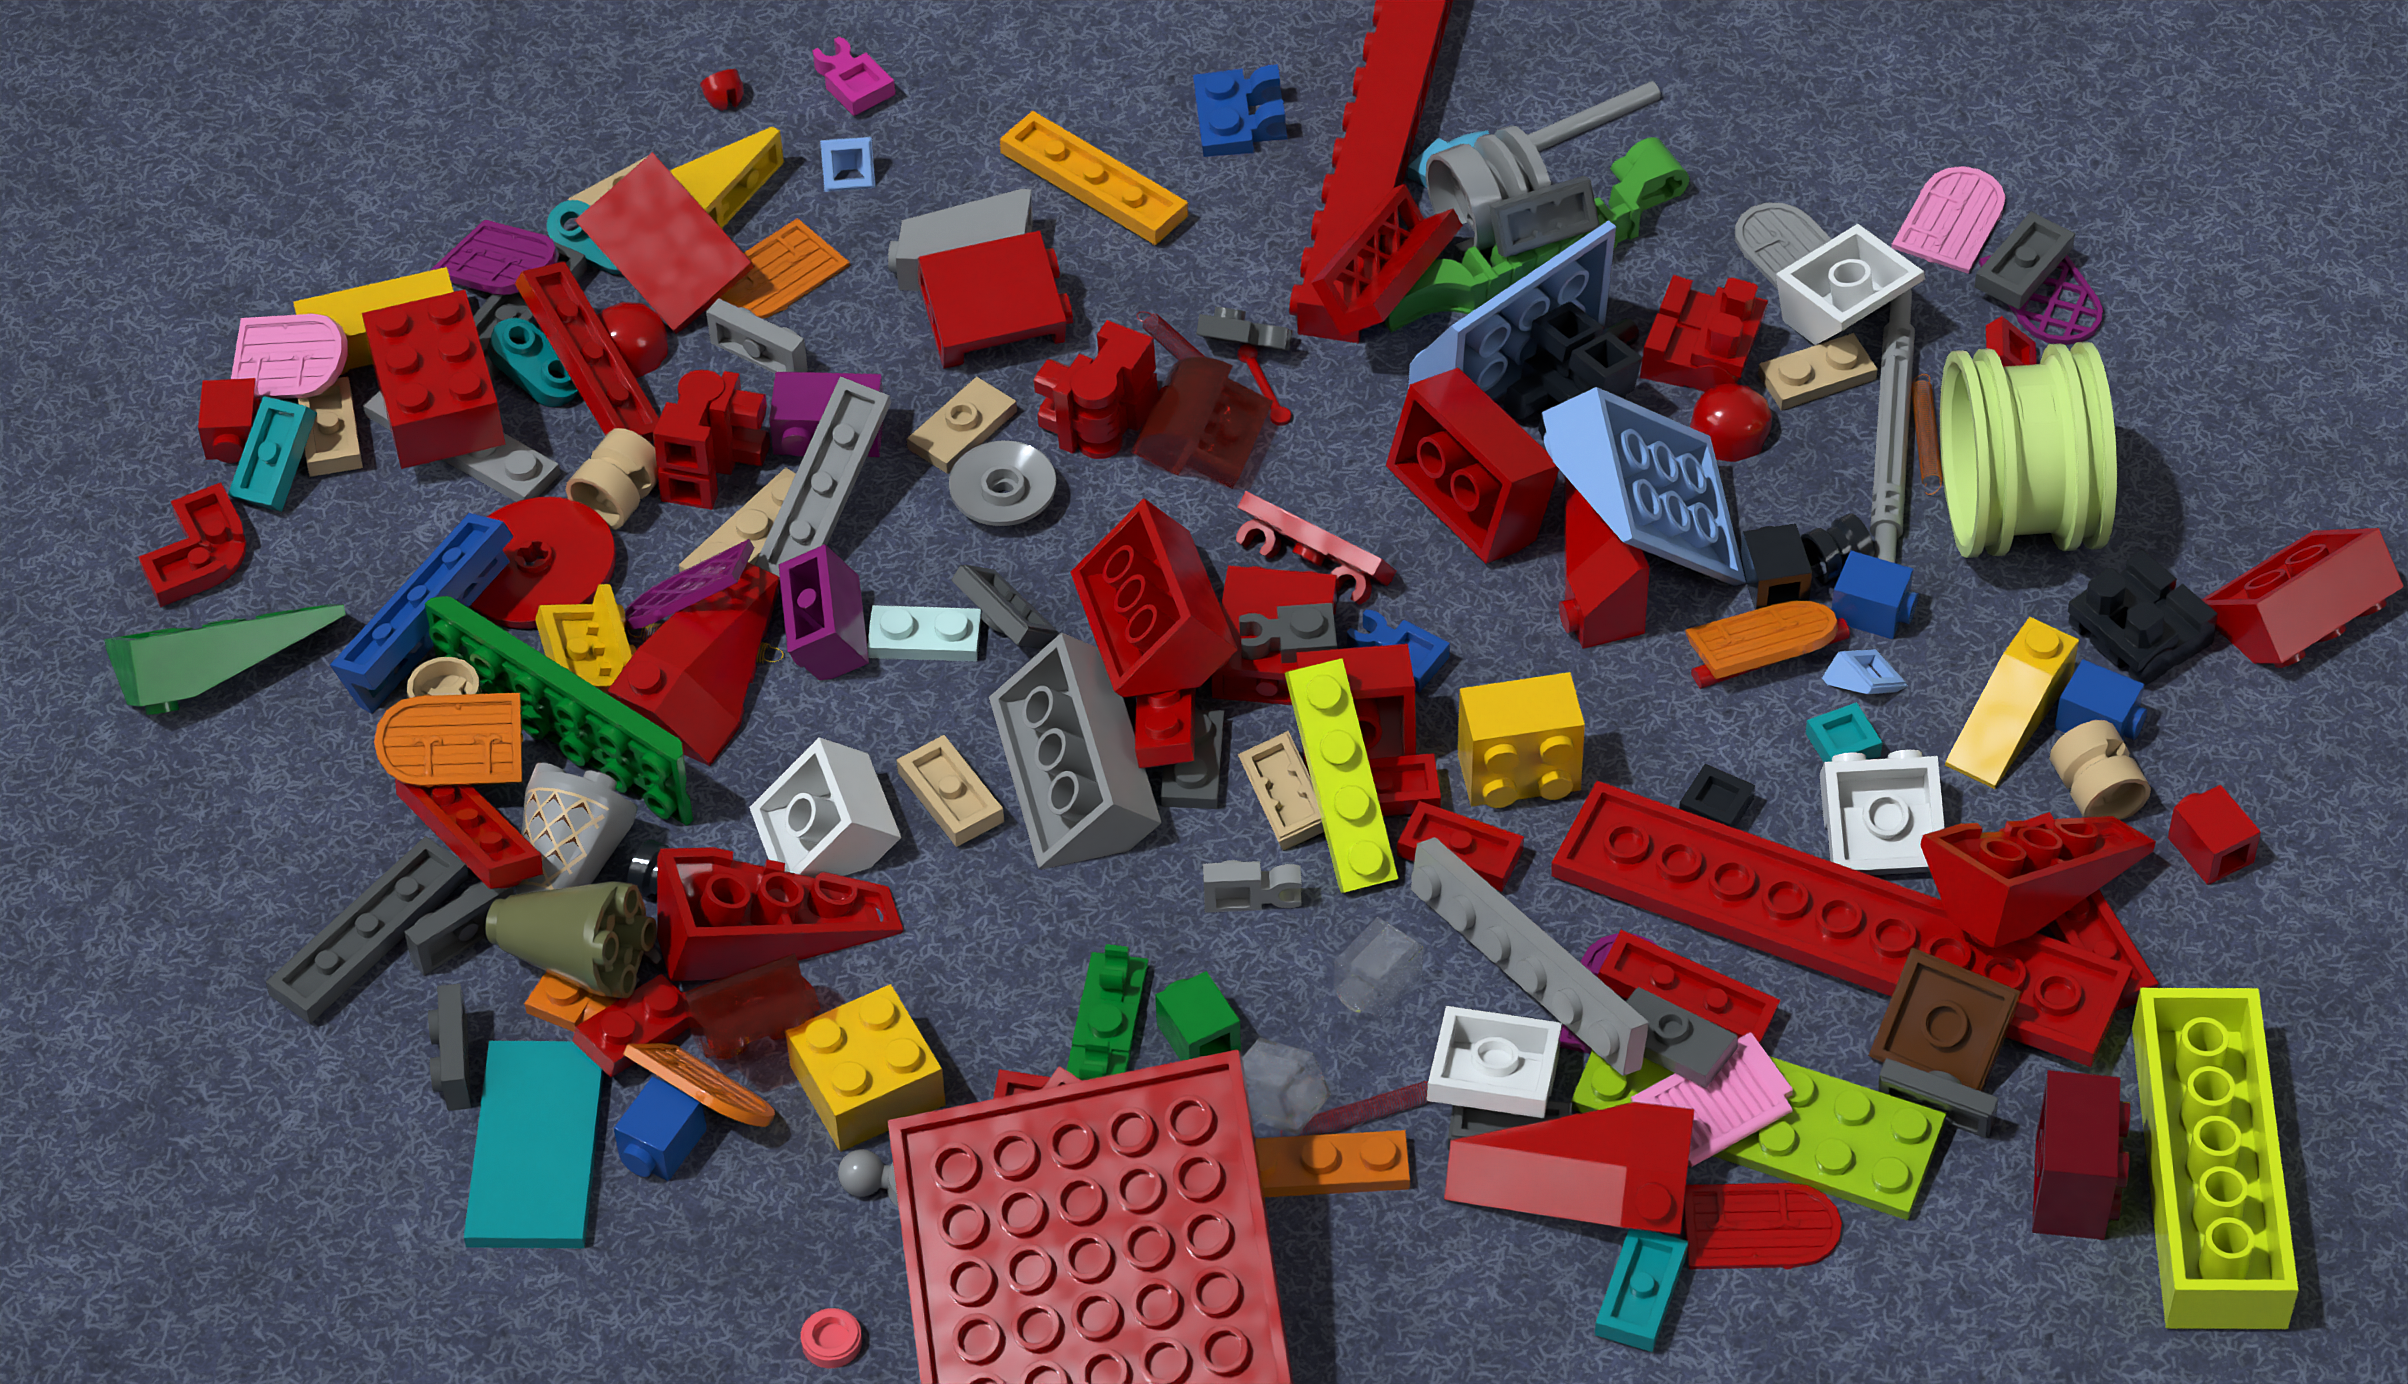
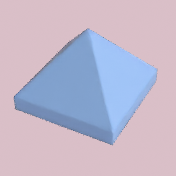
(847, 155)

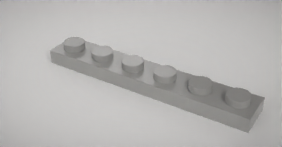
(1530, 956)

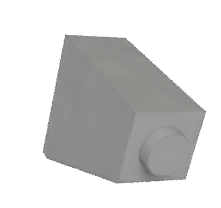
(958, 227)

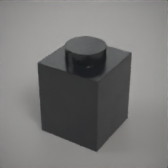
(1775, 565)

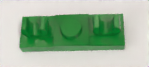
(1108, 1013)

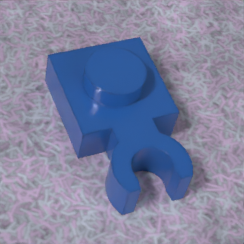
(1425, 649)

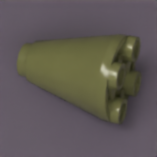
(578, 934)

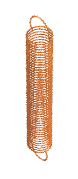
(1934, 428)

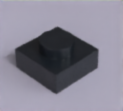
(1718, 796)

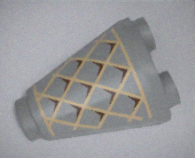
(572, 825)

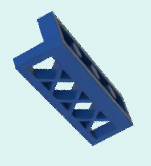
(400, 630)

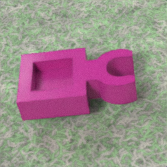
(853, 81)

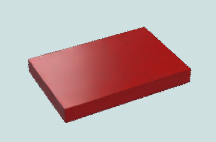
(664, 243)

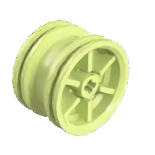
(2028, 449)

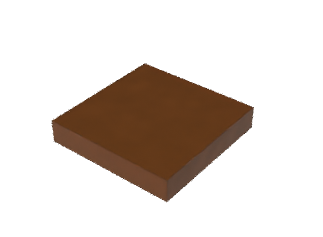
(1946, 1020)

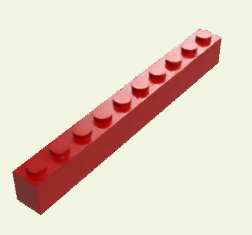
(1376, 143)

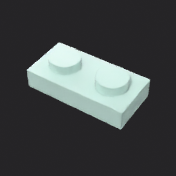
(924, 633)

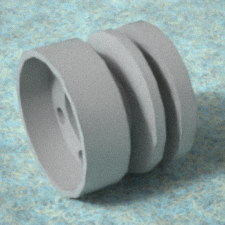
(1478, 176)

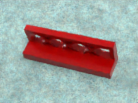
(1387, 274)

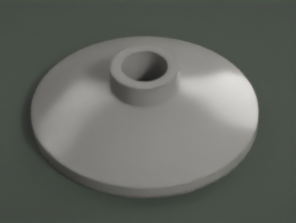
(1001, 467)

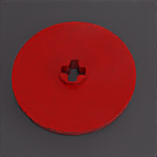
(576, 559)

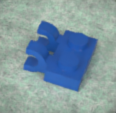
(1224, 113)

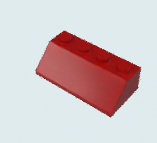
(1152, 606)

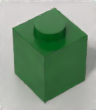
(1197, 1018)

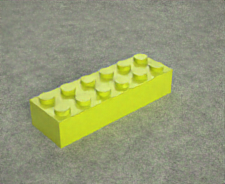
(2213, 1159)

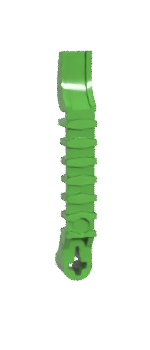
(1646, 179)

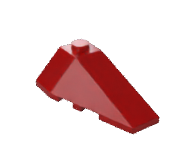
(1602, 577)
(700, 665)
(2026, 876)
(736, 915)
(1593, 1167)

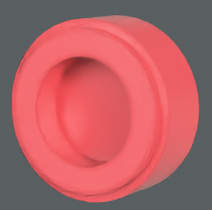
(831, 1338)

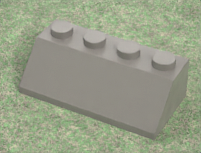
(1073, 756)

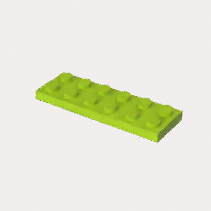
(1834, 1139)

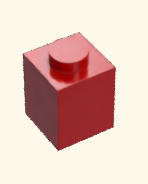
(227, 417)
(2213, 834)

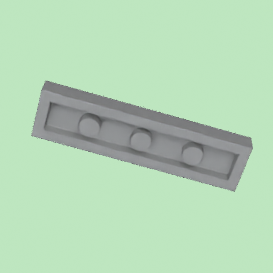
(509, 468)
(826, 473)

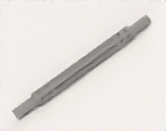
(1893, 428)

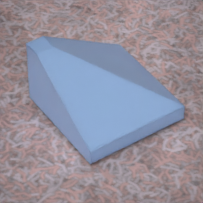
(1852, 672)

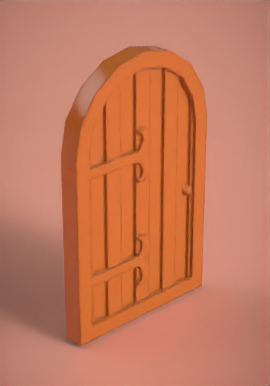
(785, 270)
(1763, 636)
(452, 740)
(702, 1082)

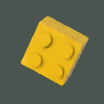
(1520, 740)
(865, 1067)

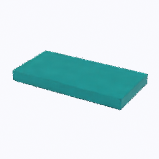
(534, 1147)

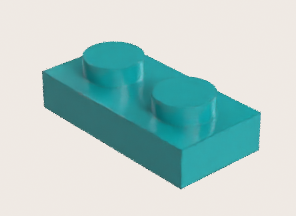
(272, 453)
(1641, 1288)

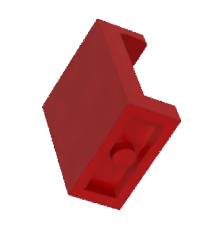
(992, 295)
(1260, 592)

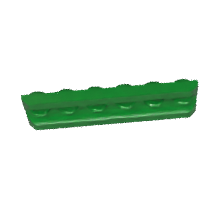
(567, 709)

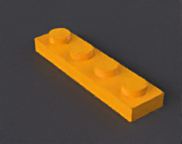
(1094, 177)

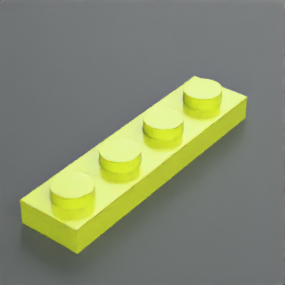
(1341, 775)

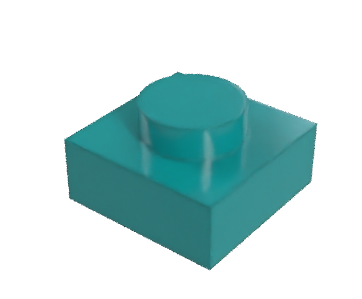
(1843, 732)

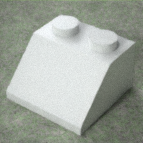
(1842, 283)
(826, 813)

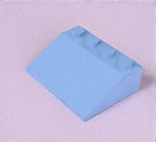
(1496, 336)
(1646, 480)

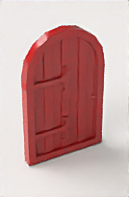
(1758, 1225)

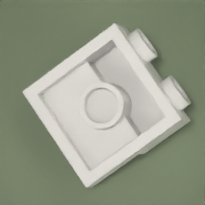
(1881, 810)
(1495, 1062)

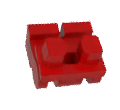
(1701, 336)
(1100, 398)
(707, 435)

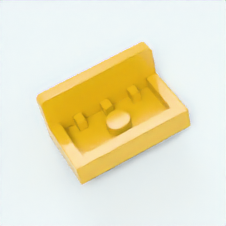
(587, 637)

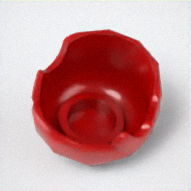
(637, 335)
(1734, 419)

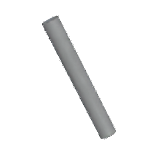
(1595, 116)

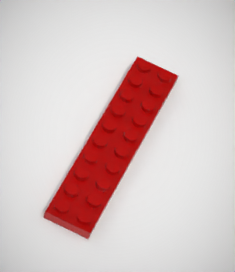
(1825, 914)

